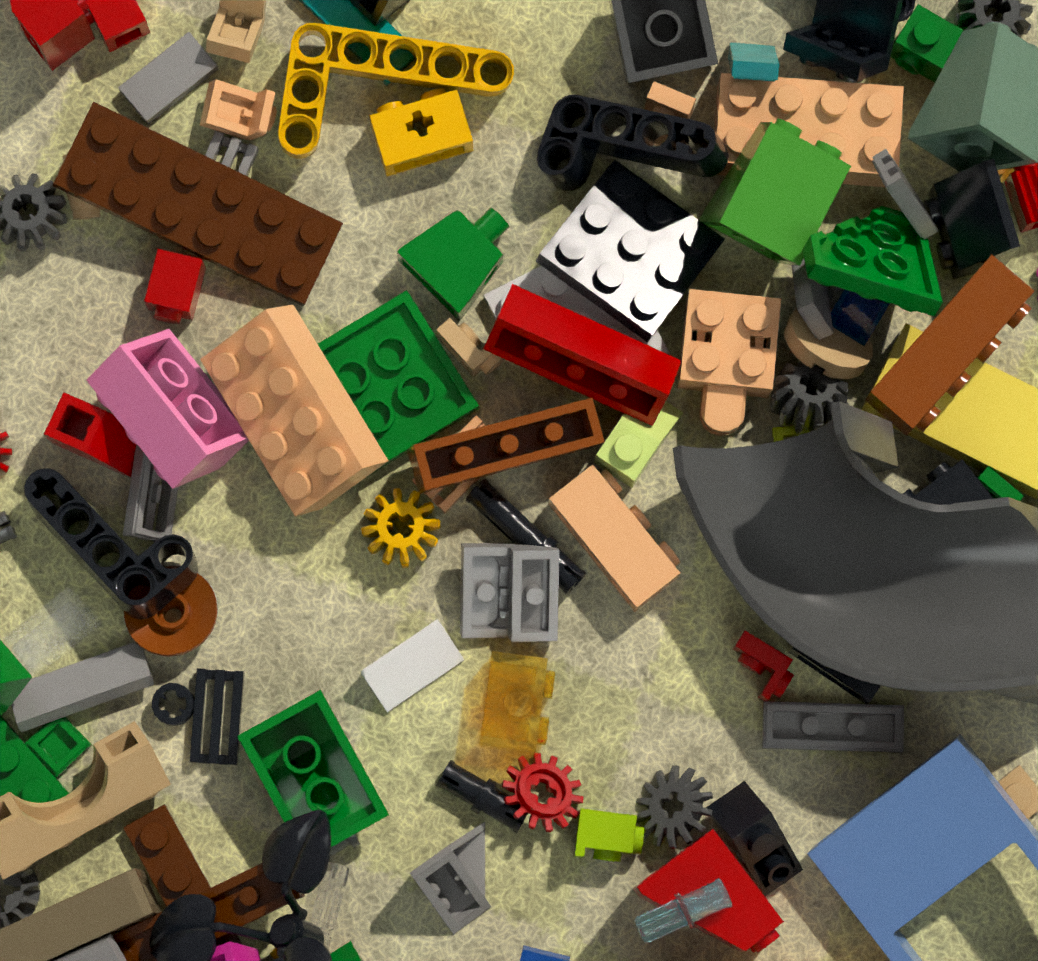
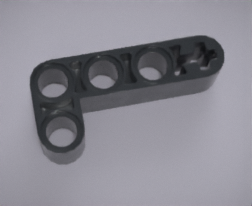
(634, 144)
(101, 539)

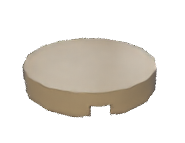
(835, 353)

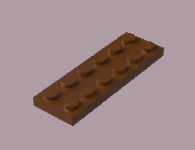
(197, 204)

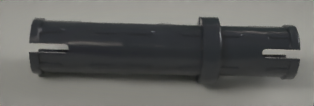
(521, 530)

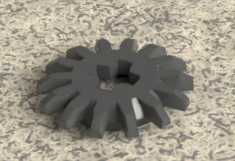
(681, 821)

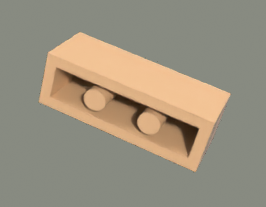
(615, 536)

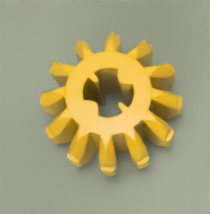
(404, 512)

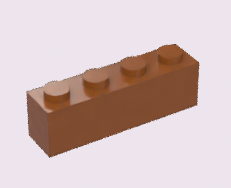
(950, 345)
(505, 445)

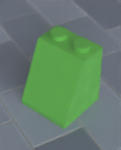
(777, 192)

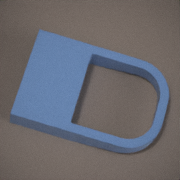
(921, 843)

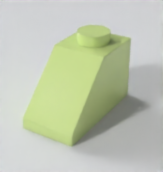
(635, 444)

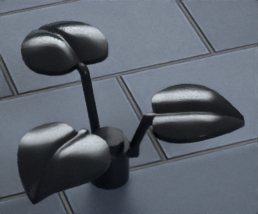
(292, 856)

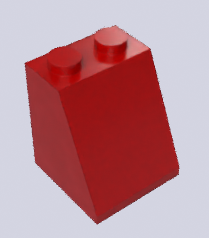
(745, 924)

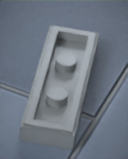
(82, 686)
(833, 727)

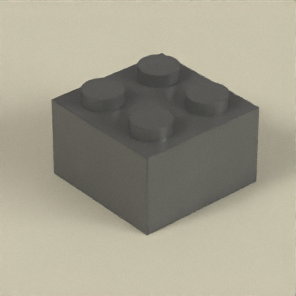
(662, 37)

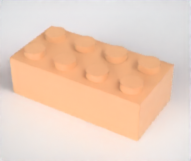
(846, 115)
(294, 409)

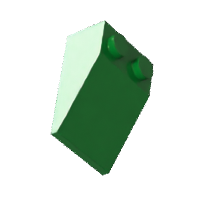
(313, 767)

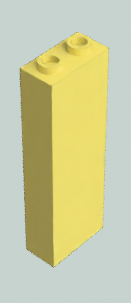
(985, 422)

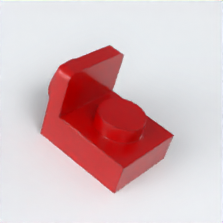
(759, 656)

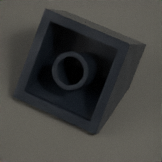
(972, 219)

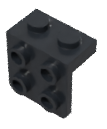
(848, 37)

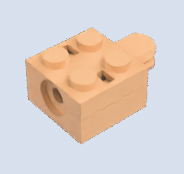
(728, 354)

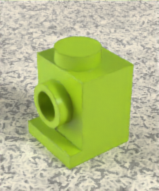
(608, 835)

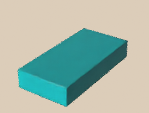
(753, 62)

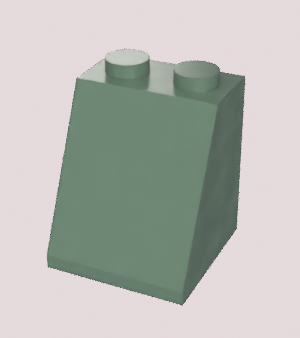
(983, 102)

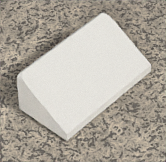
(412, 665)

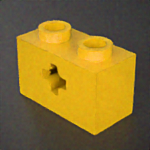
(401, 145)

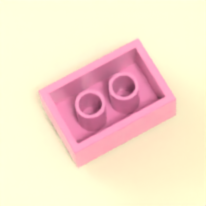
(168, 407)

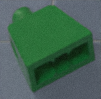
(456, 258)

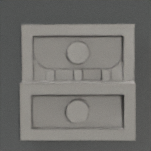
(509, 592)

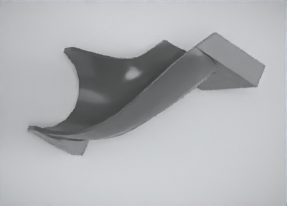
(867, 573)

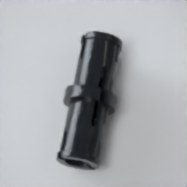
(480, 794)

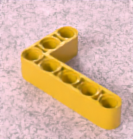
(377, 68)

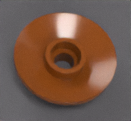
(196, 623)

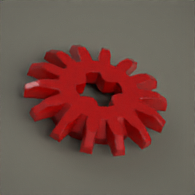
(556, 783)

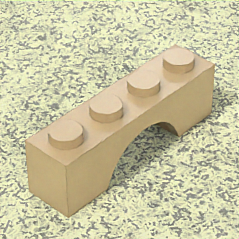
(120, 777)

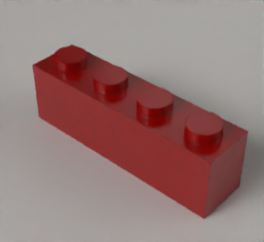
(582, 355)

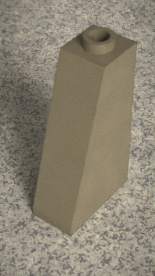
(80, 919)

